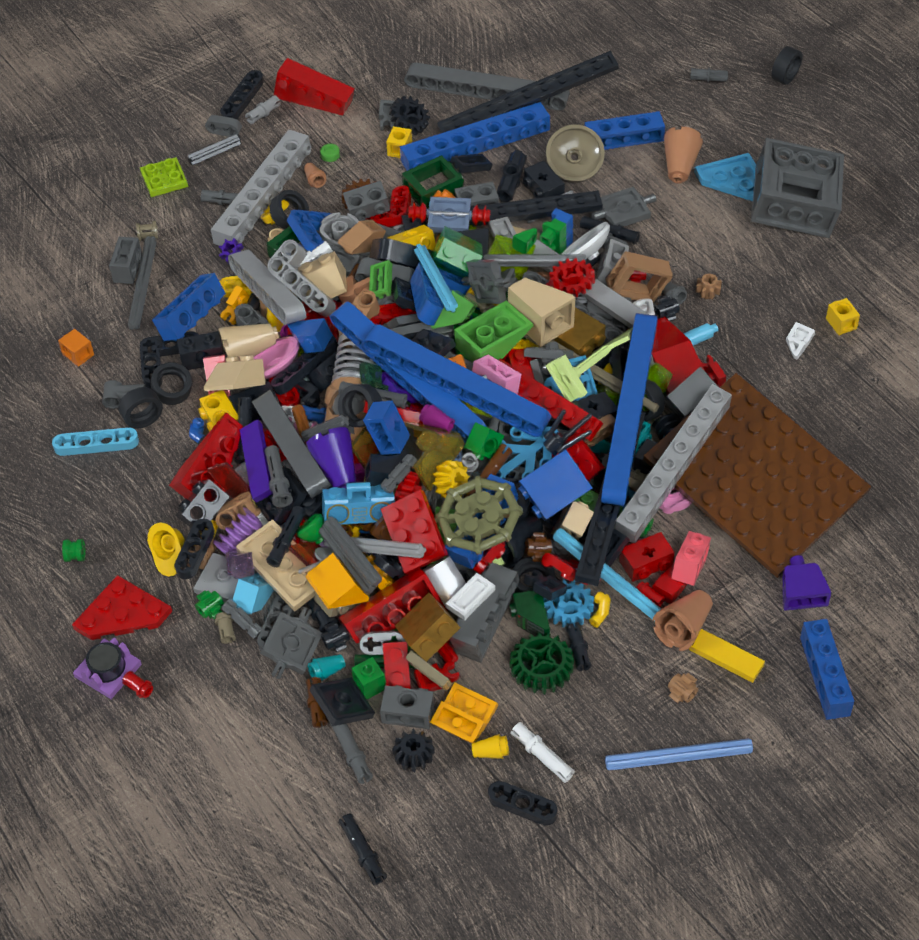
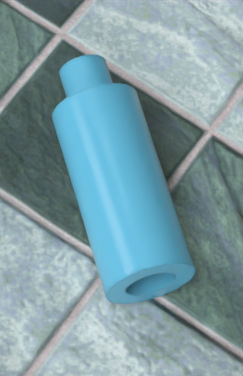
(701, 333)

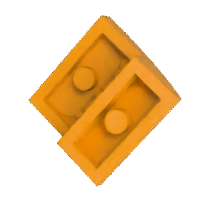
(464, 713)

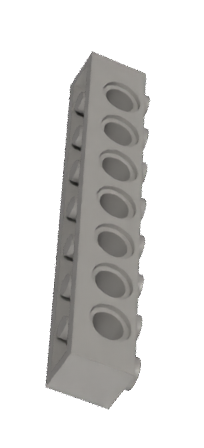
(261, 188)
(673, 463)

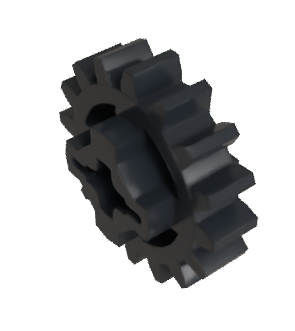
(409, 114)

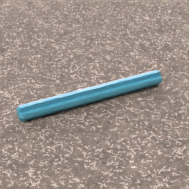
(436, 278)
(609, 576)

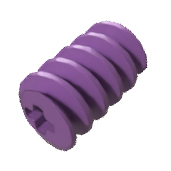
(242, 530)

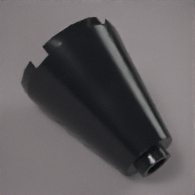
(516, 546)

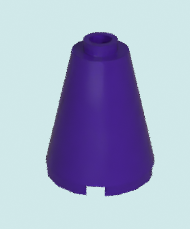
(334, 456)

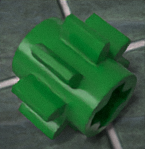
(209, 604)

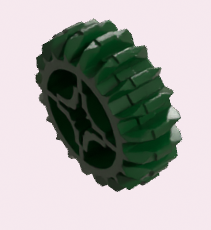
(544, 670)

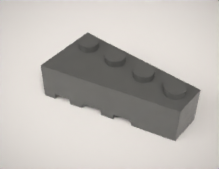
(480, 627)

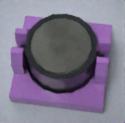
(106, 667)

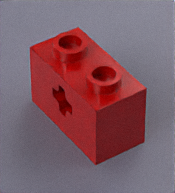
(647, 557)

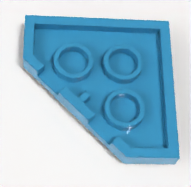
(729, 175)

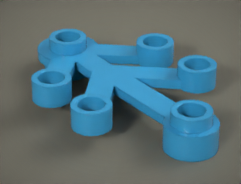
(525, 452)

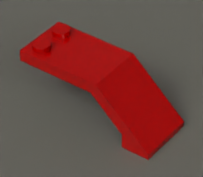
(674, 353)

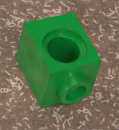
(483, 441)
(369, 678)

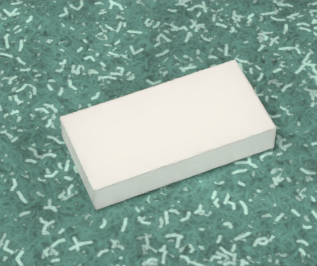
(470, 596)

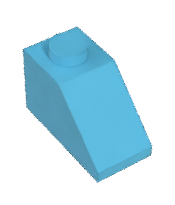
(252, 593)

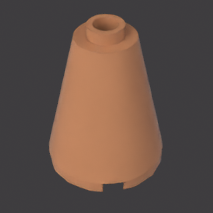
(681, 152)
(682, 620)

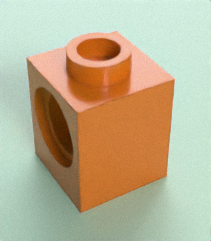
(76, 347)

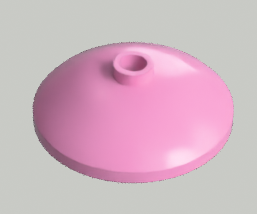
(279, 356)

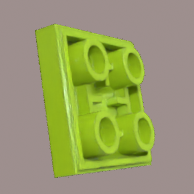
(163, 177)

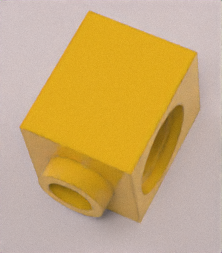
(397, 138)
(842, 316)

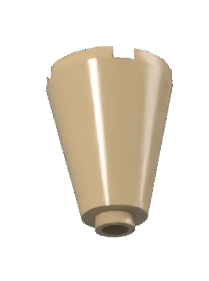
(247, 339)

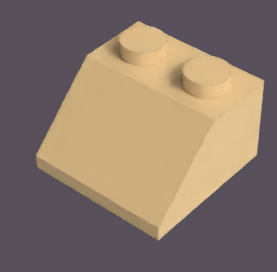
(327, 274)
(236, 374)

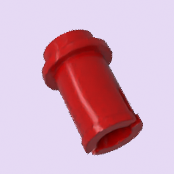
(650, 593)
(142, 687)

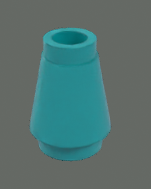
(326, 666)

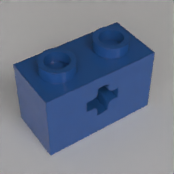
(386, 427)

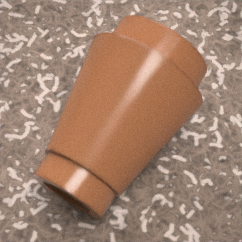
(315, 176)

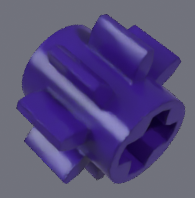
(230, 245)

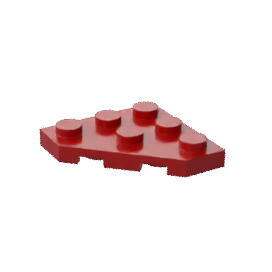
(121, 611)

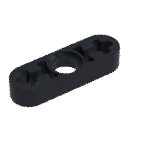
(194, 558)
(542, 803)

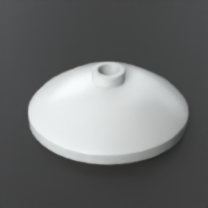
(590, 242)

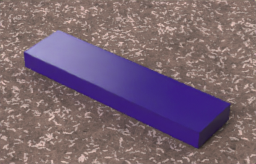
(256, 461)

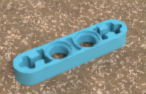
(95, 441)

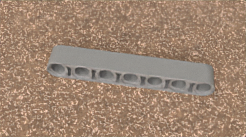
(267, 287)

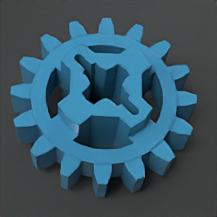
(570, 606)

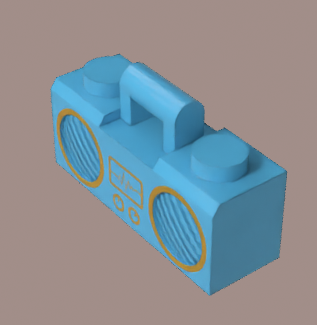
(355, 503)

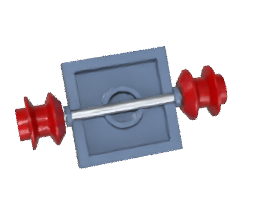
(450, 213)

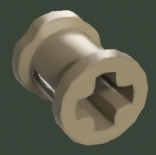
(142, 235)

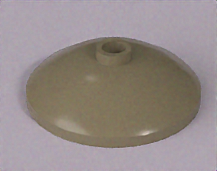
(576, 141)

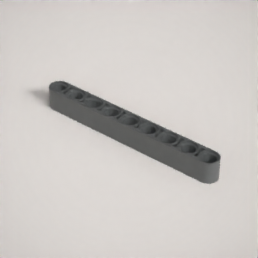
(472, 83)

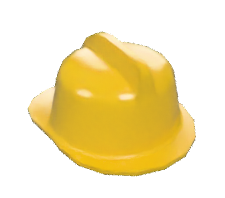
(165, 547)

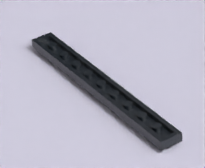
(534, 92)
(530, 208)
(599, 535)

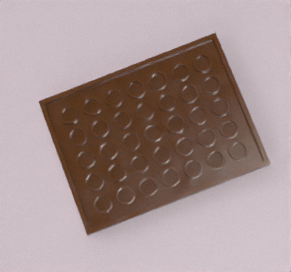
(765, 479)

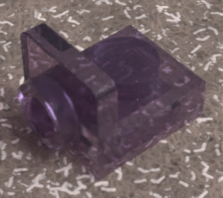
(239, 564)

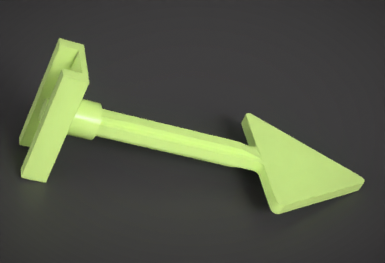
(568, 377)

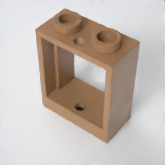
(619, 276)

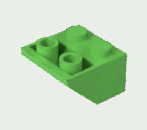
(462, 314)

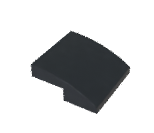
(281, 514)

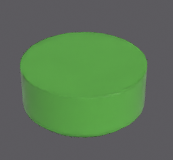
(330, 152)

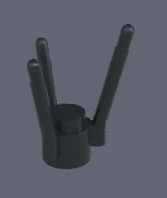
(556, 442)

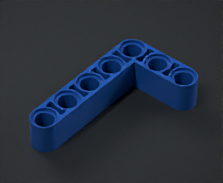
(425, 297)

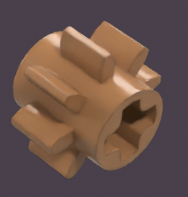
(708, 286)
(683, 687)

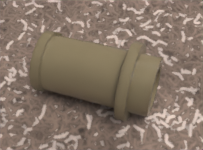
(225, 627)

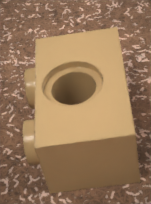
(574, 519)

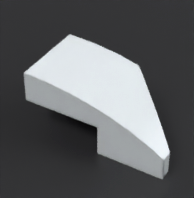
(799, 339)

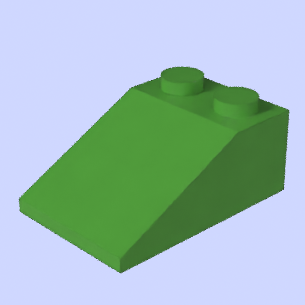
(492, 332)

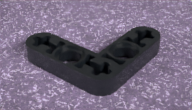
(158, 350)

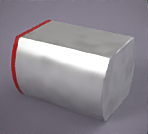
(445, 578)

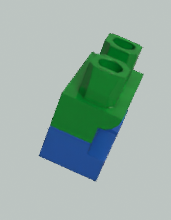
(558, 232)

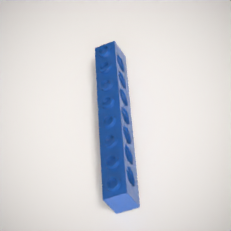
(478, 136)

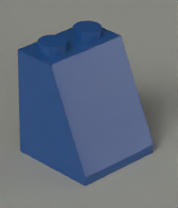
(554, 486)

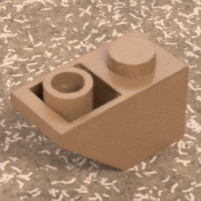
(360, 237)

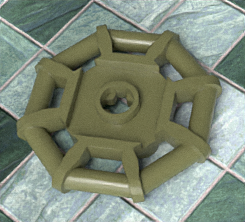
(475, 503)

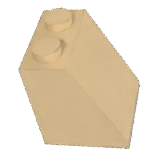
(545, 307)

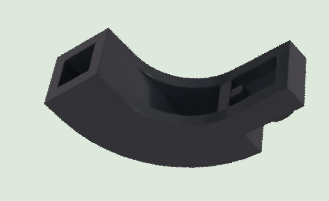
(380, 466)

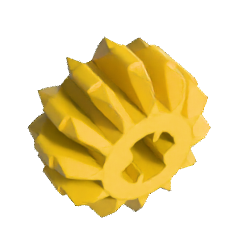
(449, 475)

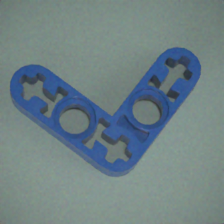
(305, 225)

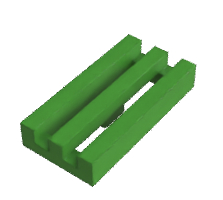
(384, 278)

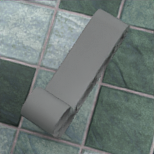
(302, 284)

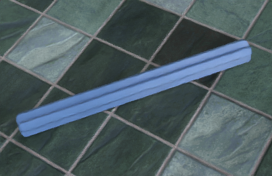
(678, 754)

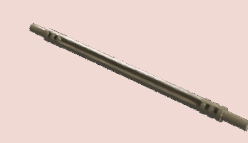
(598, 374)

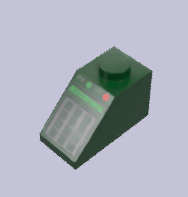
(530, 612)

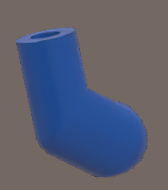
(196, 429)

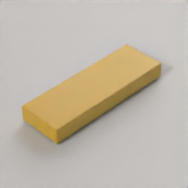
(727, 655)

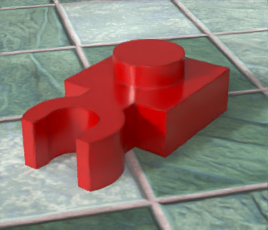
(488, 556)
(425, 683)

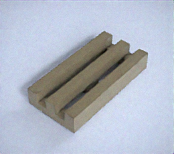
(428, 671)

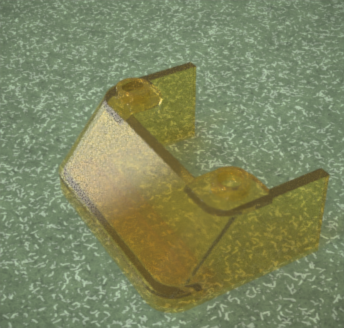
(436, 443)

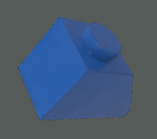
(311, 334)

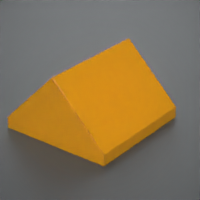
(335, 584)

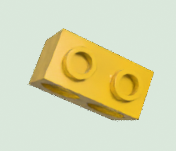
(214, 406)

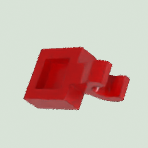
(714, 371)

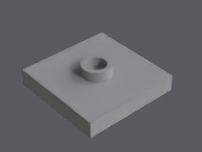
(216, 578)

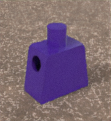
(804, 585)

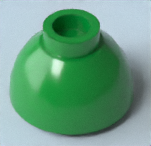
(310, 529)

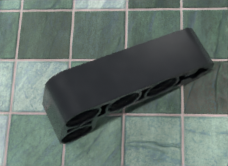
(395, 251)

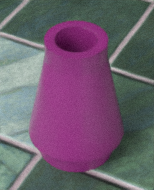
(434, 417)

